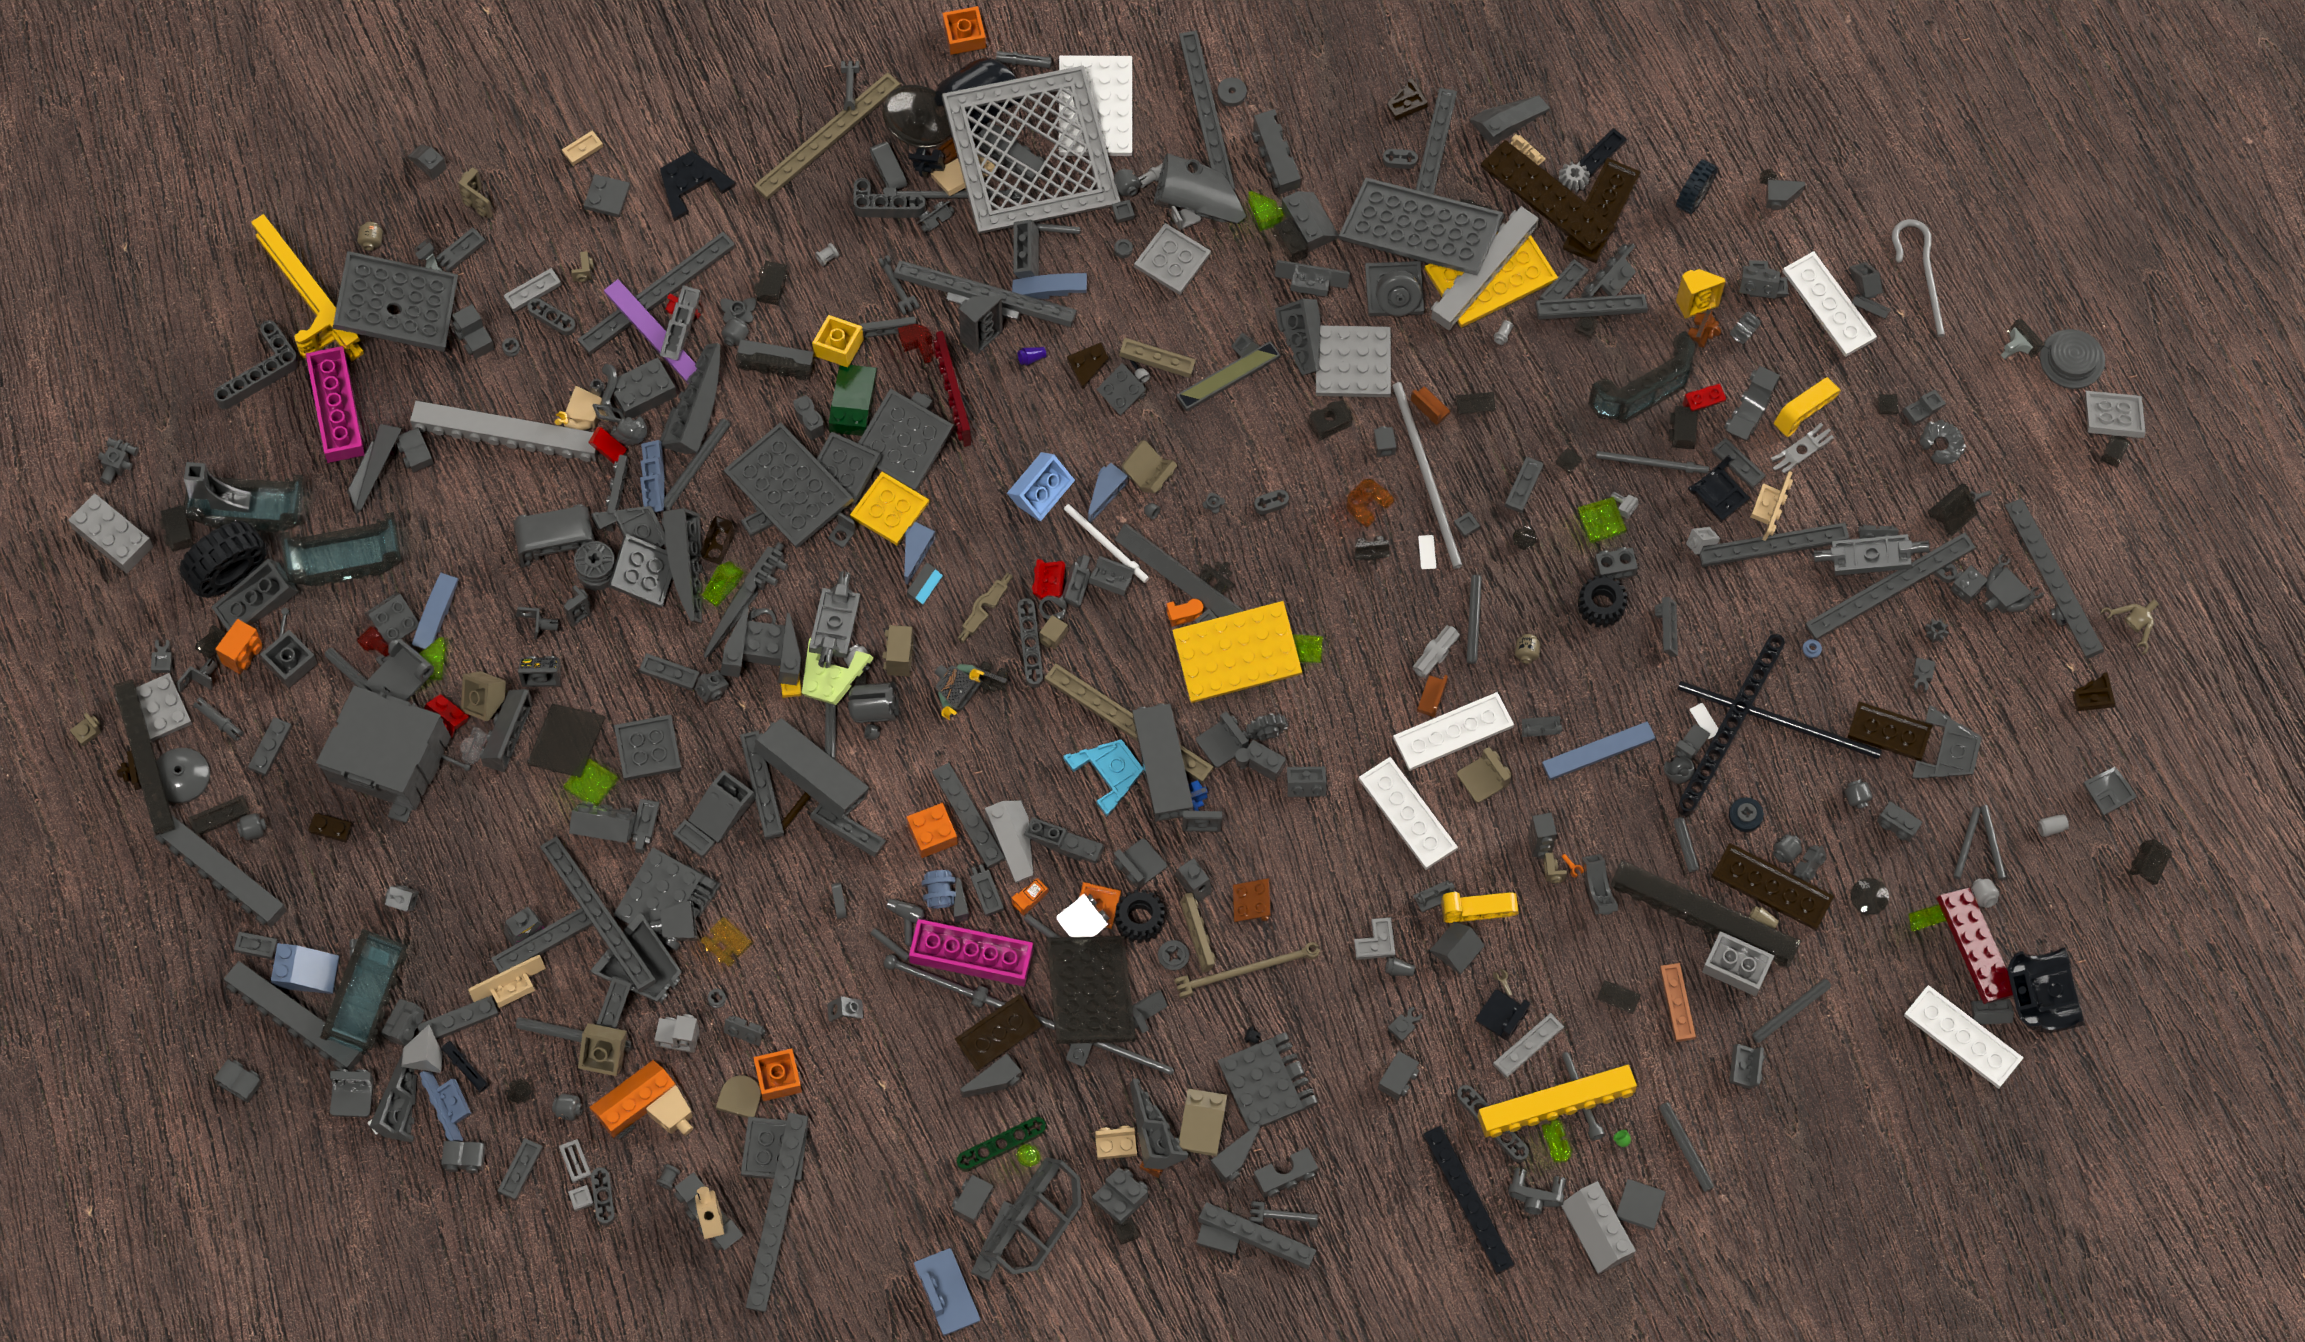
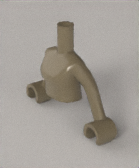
(2137, 619)

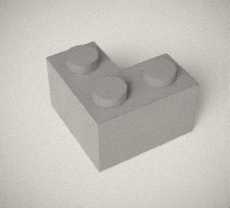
(677, 1033)

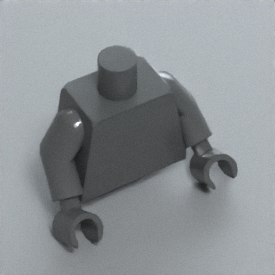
(2007, 591)

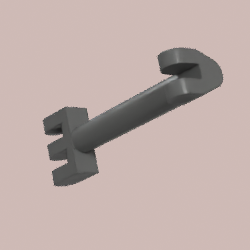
(849, 70)
(905, 301)
(1262, 1212)

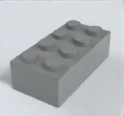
(110, 533)

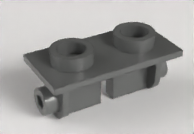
(929, 220)
(1870, 531)
(1541, 726)
(1815, 857)
(1432, 897)
(736, 1028)

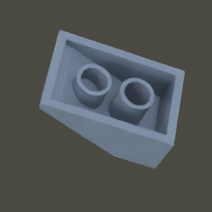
(304, 969)

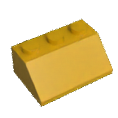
(1699, 292)

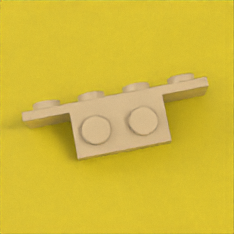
(1768, 504)
(509, 984)

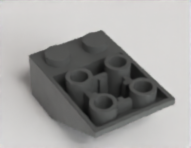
(721, 806)

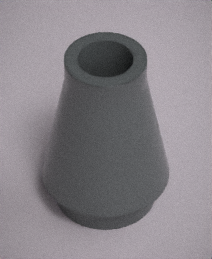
(1397, 967)

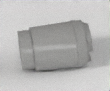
(2052, 825)

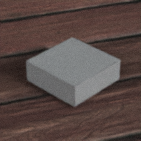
(580, 1198)

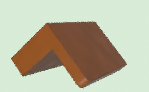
(1429, 405)
(1432, 695)

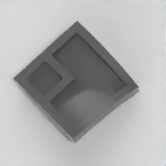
(2109, 791)

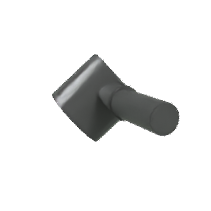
(1979, 496)

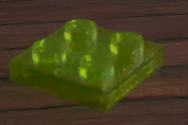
(1601, 520)
(593, 783)

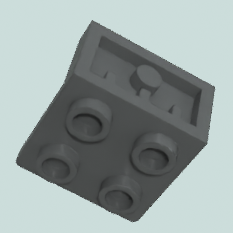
(392, 618)

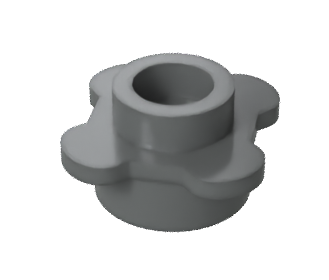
(1212, 497)

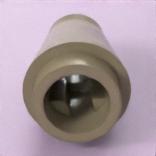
(1761, 915)

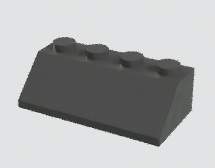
(980, 321)
(506, 730)

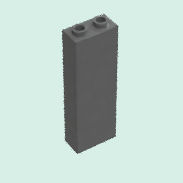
(1162, 761)
(810, 768)

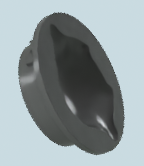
(2072, 359)

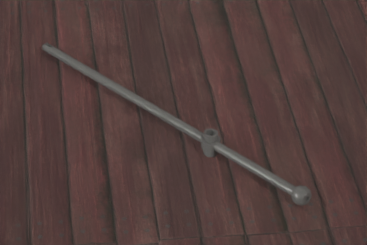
(980, 997)

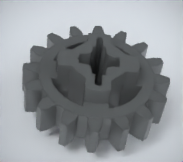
(1266, 727)

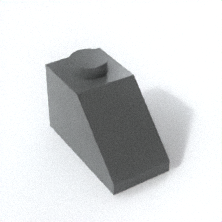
(428, 161)
(1782, 193)
(1866, 279)

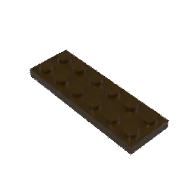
(1608, 199)
(1772, 886)

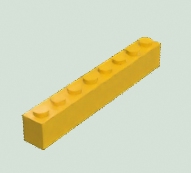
(1557, 1101)

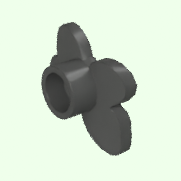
(738, 309)

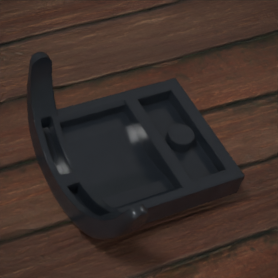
(1720, 492)

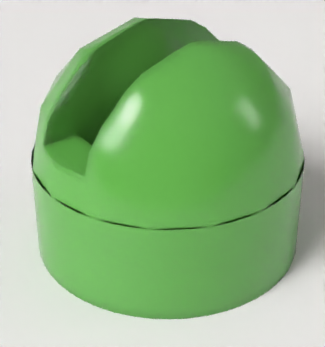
(1622, 1138)

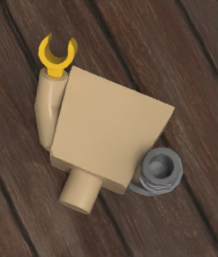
(580, 411)

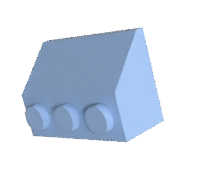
(1041, 486)

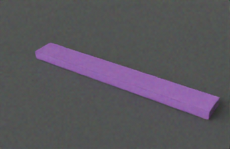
(647, 326)

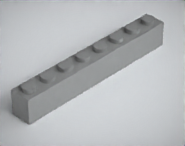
(1470, 286)

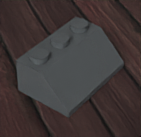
(1309, 219)

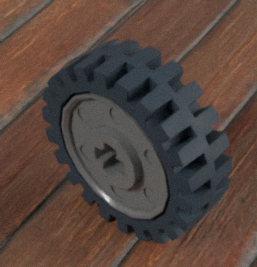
(1696, 186)

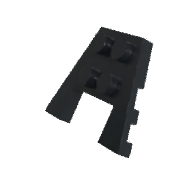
(687, 175)

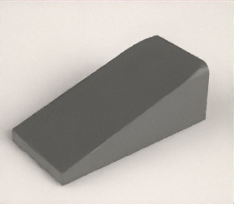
(960, 907)

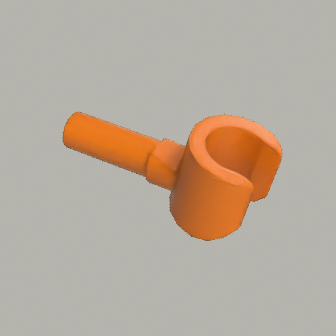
(1572, 866)

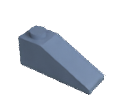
(1108, 486)
(917, 545)

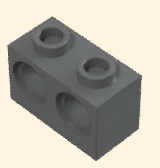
(1617, 568)

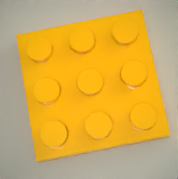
(889, 508)

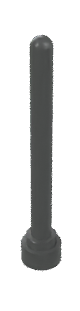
(1595, 1131)

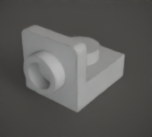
(1701, 537)

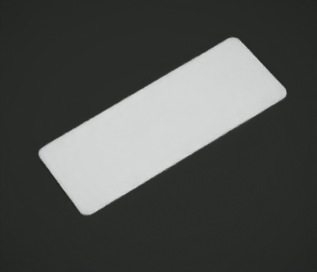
(1427, 552)
(1704, 719)

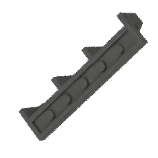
(1025, 1202)

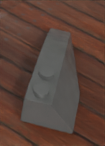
(690, 418)
(683, 551)

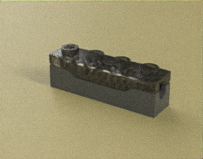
(775, 359)

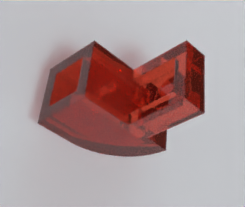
(914, 337)

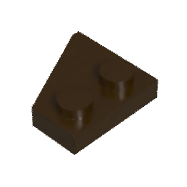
(1087, 363)

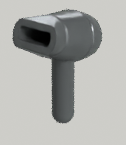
(909, 913)

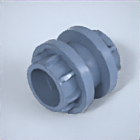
(939, 889)

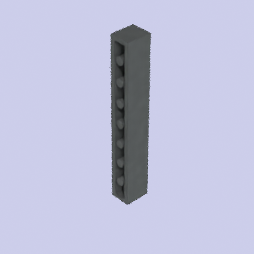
(222, 873)
(288, 1014)

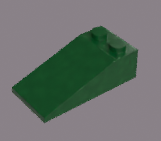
(852, 400)

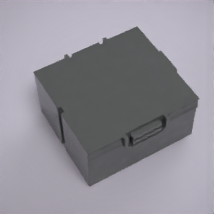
(384, 747)

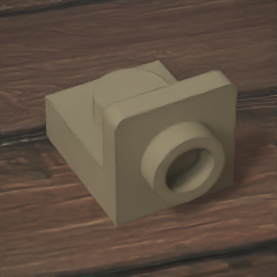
(86, 729)
(1551, 868)

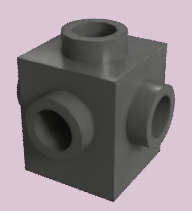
(711, 686)

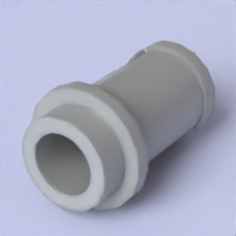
(1501, 336)

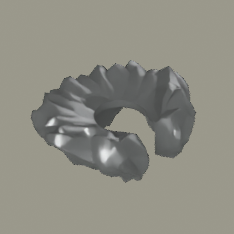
(1950, 434)

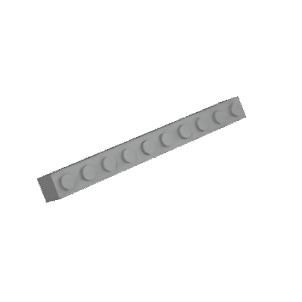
(503, 431)

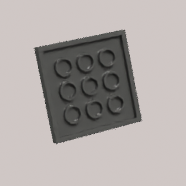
(905, 438)

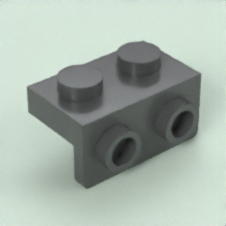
(1759, 281)
(1111, 576)
(1746, 1066)

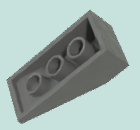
(256, 595)

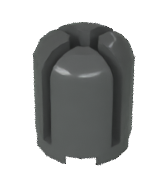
(873, 703)

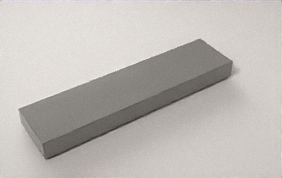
(1528, 1045)

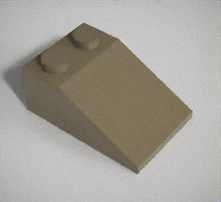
(1202, 1122)

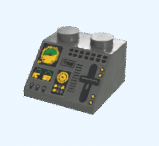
(540, 671)

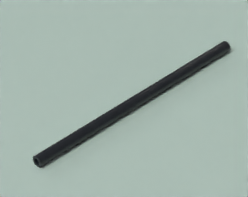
(1783, 721)

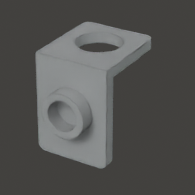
(1184, 218)

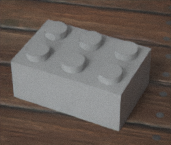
(1738, 963)

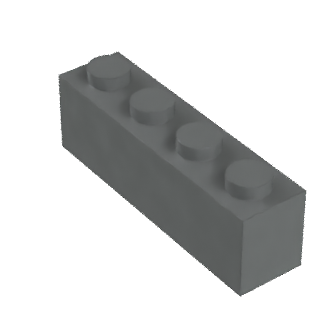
(1017, 151)

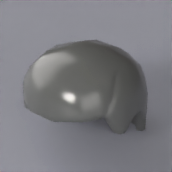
(1679, 770)

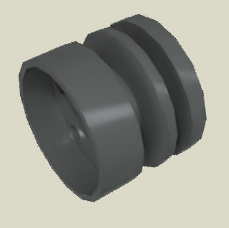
(598, 574)

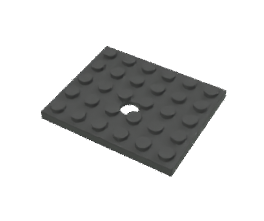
(376, 283)

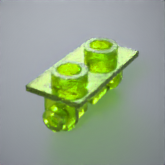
(1926, 917)
(1559, 1149)

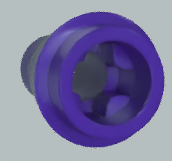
(1030, 355)

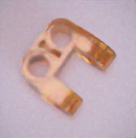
(1358, 494)

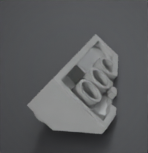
(1008, 824)

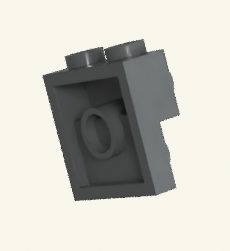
(1121, 1195)

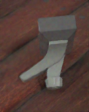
(425, 251)

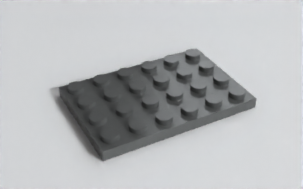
(788, 485)

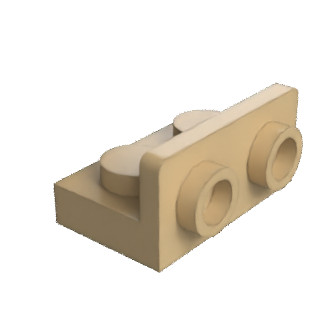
(1115, 1142)

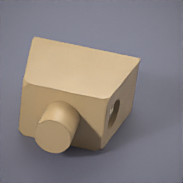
(671, 1112)
(708, 1207)

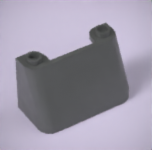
(552, 532)

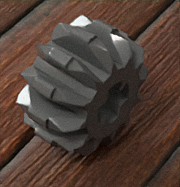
(1745, 328)

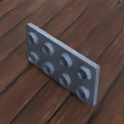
(947, 1291)

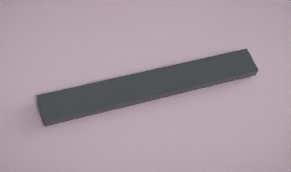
(1436, 140)
(1773, 545)
(1176, 572)

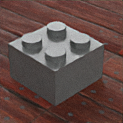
(288, 659)

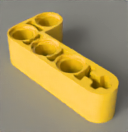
(1805, 406)
(1478, 907)

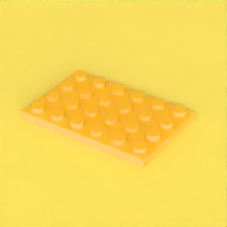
(1520, 277)
(1237, 652)

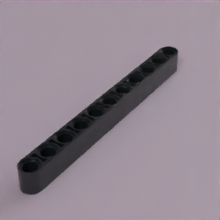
(1732, 716)

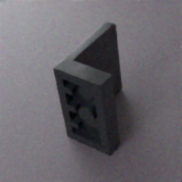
(1502, 1014)

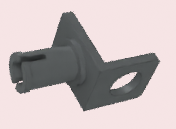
(540, 623)
(200, 676)

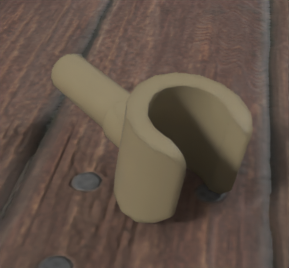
(1502, 979)

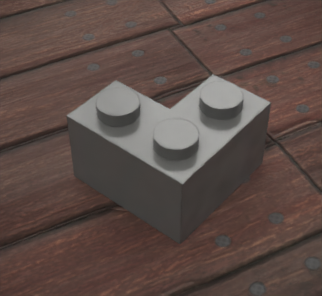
(470, 329)

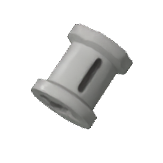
(826, 254)

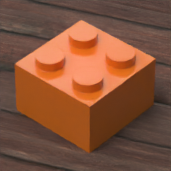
(964, 30)
(239, 646)
(932, 830)
(777, 1074)

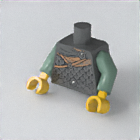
(956, 686)

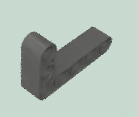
(261, 370)

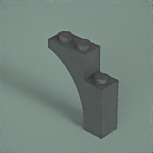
(204, 486)

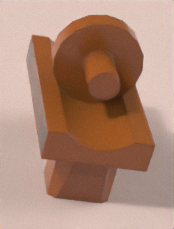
(1707, 328)

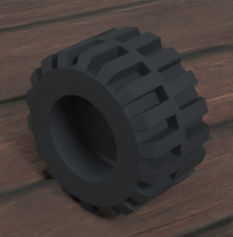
(1608, 588)
(1143, 901)

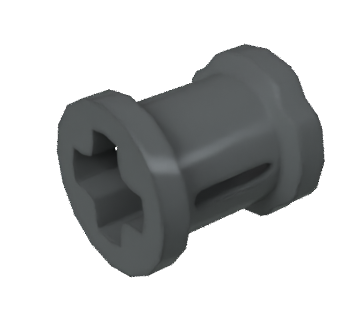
(668, 1176)

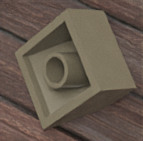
(482, 694)

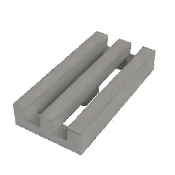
(580, 1176)

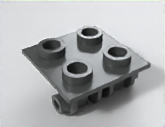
(1121, 389)

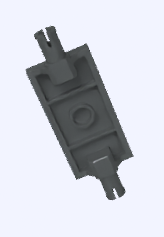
(1871, 554)
(834, 621)

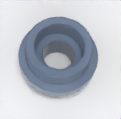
(1812, 653)

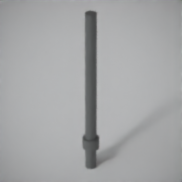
(1688, 467)

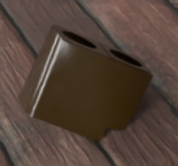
(723, 526)

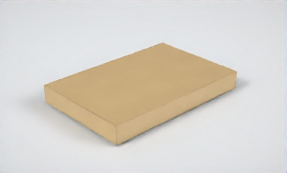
(951, 178)

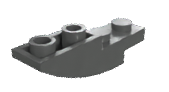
(1063, 842)

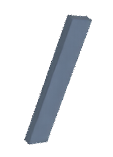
(1598, 751)

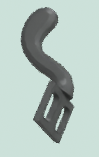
(610, 372)

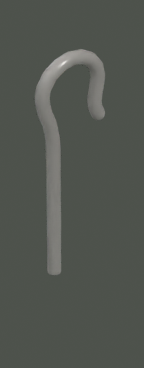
(1926, 262)

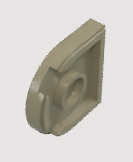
(740, 1097)

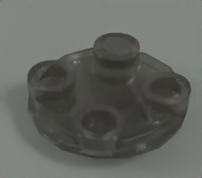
(1869, 896)

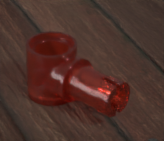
(372, 640)

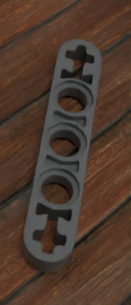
(1030, 651)
(1505, 1146)

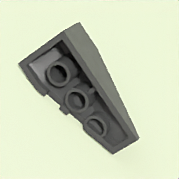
(1504, 120)
(1302, 330)

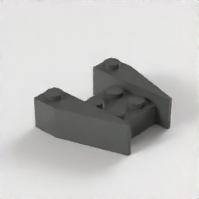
(764, 645)

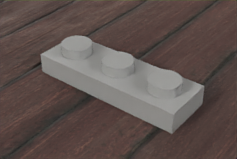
(532, 289)

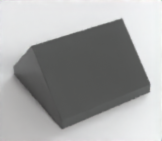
(1458, 947)

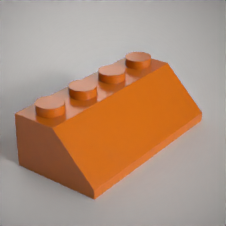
(631, 1098)

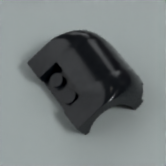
(976, 74)
(2045, 991)

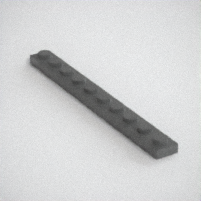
(1205, 104)
(969, 288)
(659, 291)
(2054, 578)
(1889, 586)
(598, 914)
(777, 1212)

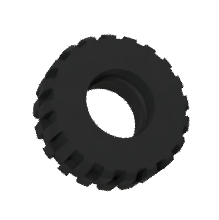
(222, 559)

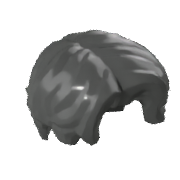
(630, 431)

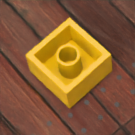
(838, 341)

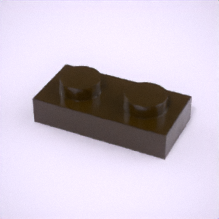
(330, 827)

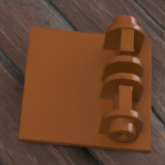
(1252, 900)

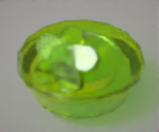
(1028, 1155)

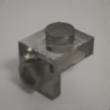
(209, 643)

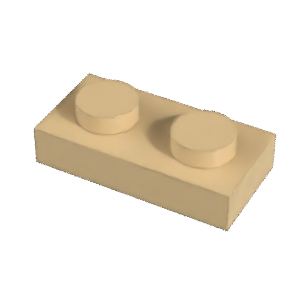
(582, 148)

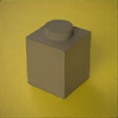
(1053, 632)

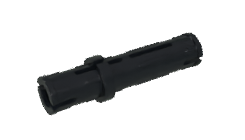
(459, 1060)

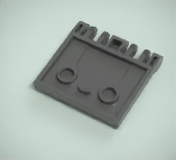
(660, 885)
(1264, 1084)

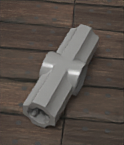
(1436, 651)

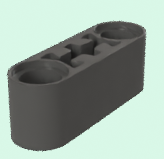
(888, 166)

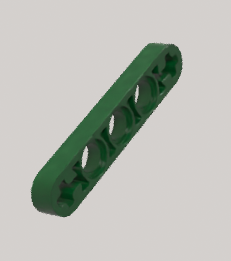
(995, 1152)

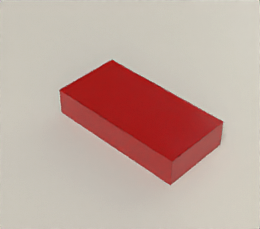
(606, 445)

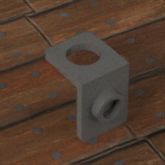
(845, 525)
(846, 1007)

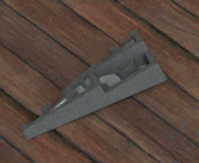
(394, 1113)
(1156, 1141)

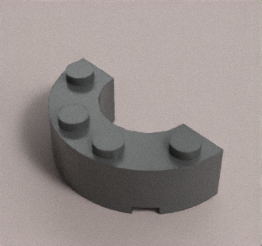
(1753, 403)
(686, 1193)

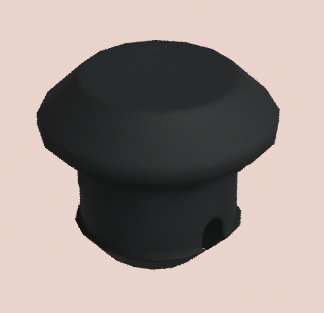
(1252, 1036)

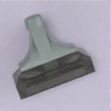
(2022, 340)

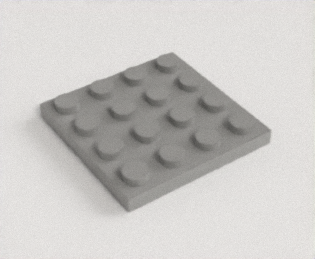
(1354, 361)

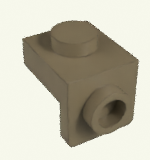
(583, 274)

